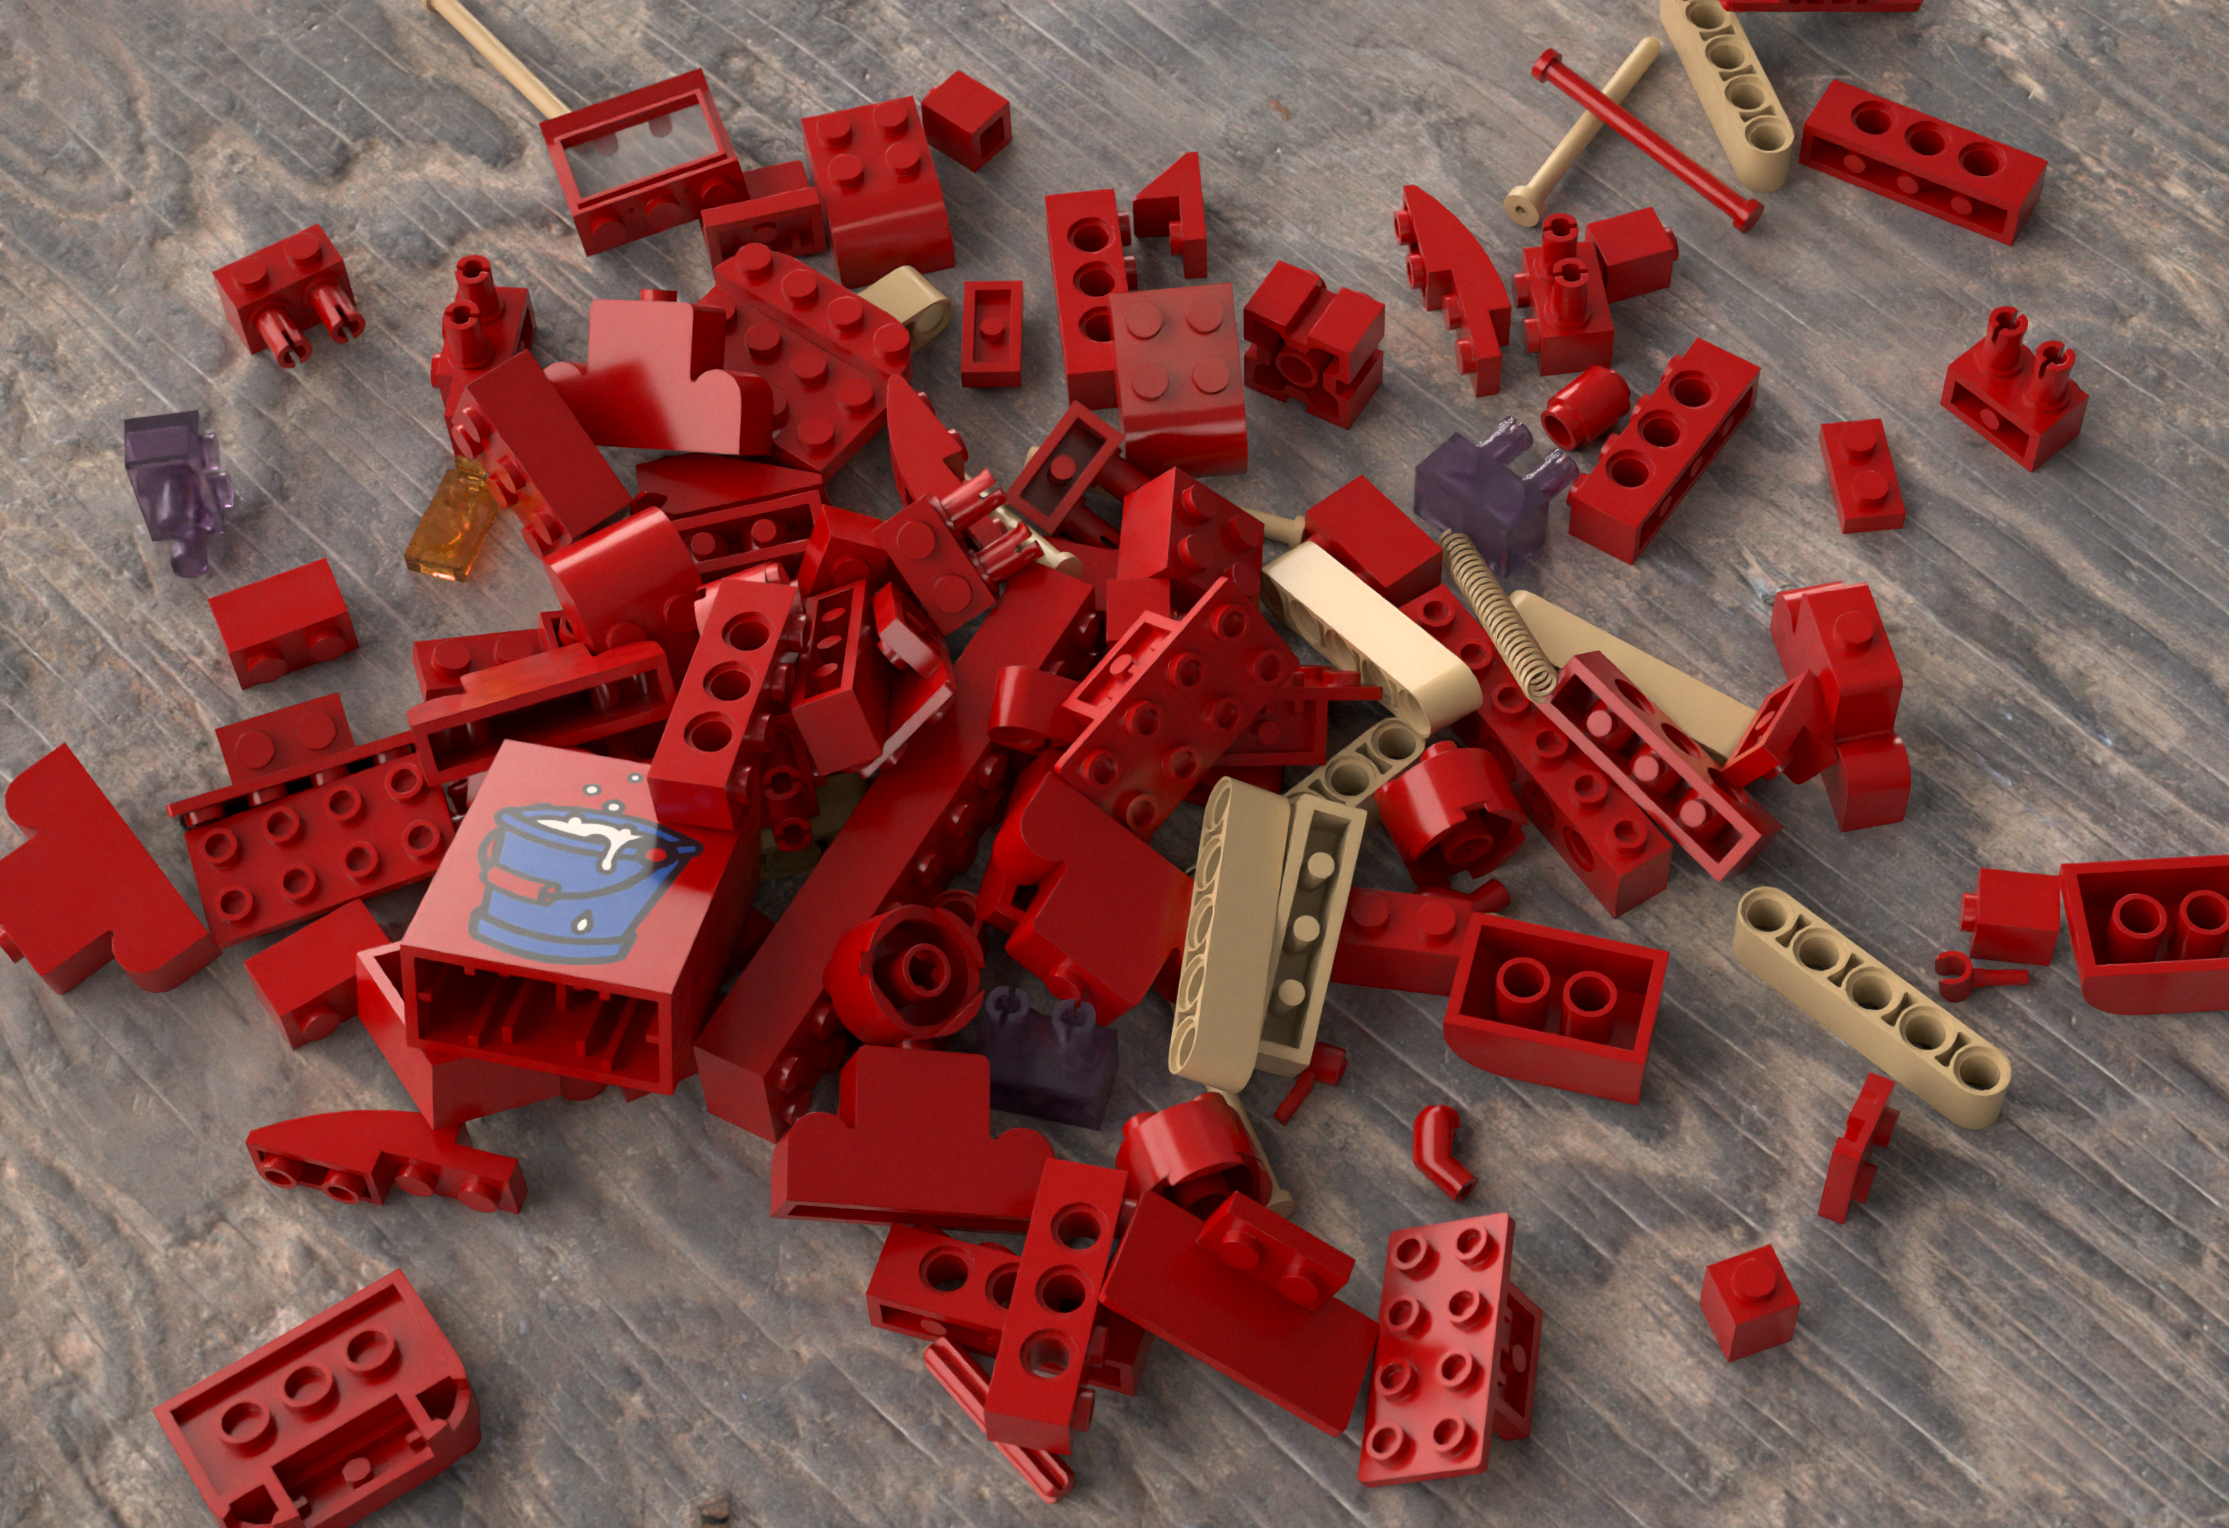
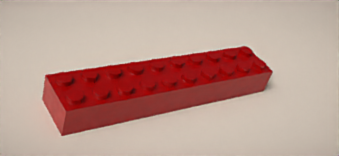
(894, 851)

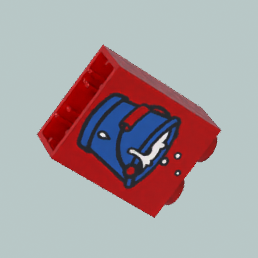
(576, 923)

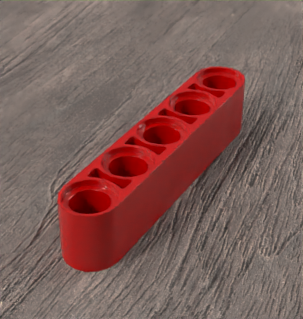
(1030, 719)

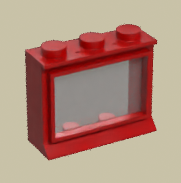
(644, 161)

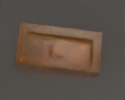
(454, 523)

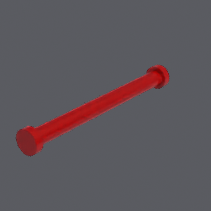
(1743, 212)

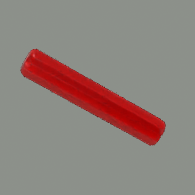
(969, 1387)

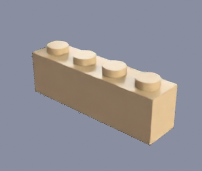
(1309, 916)

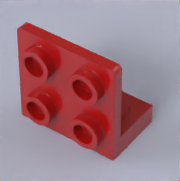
(781, 215)

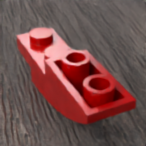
(1458, 279)
(929, 456)
(444, 660)
(366, 1151)

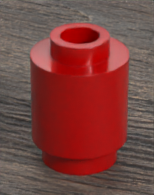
(1586, 408)

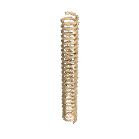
(1487, 620)

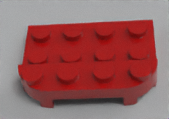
(815, 348)
(328, 1416)

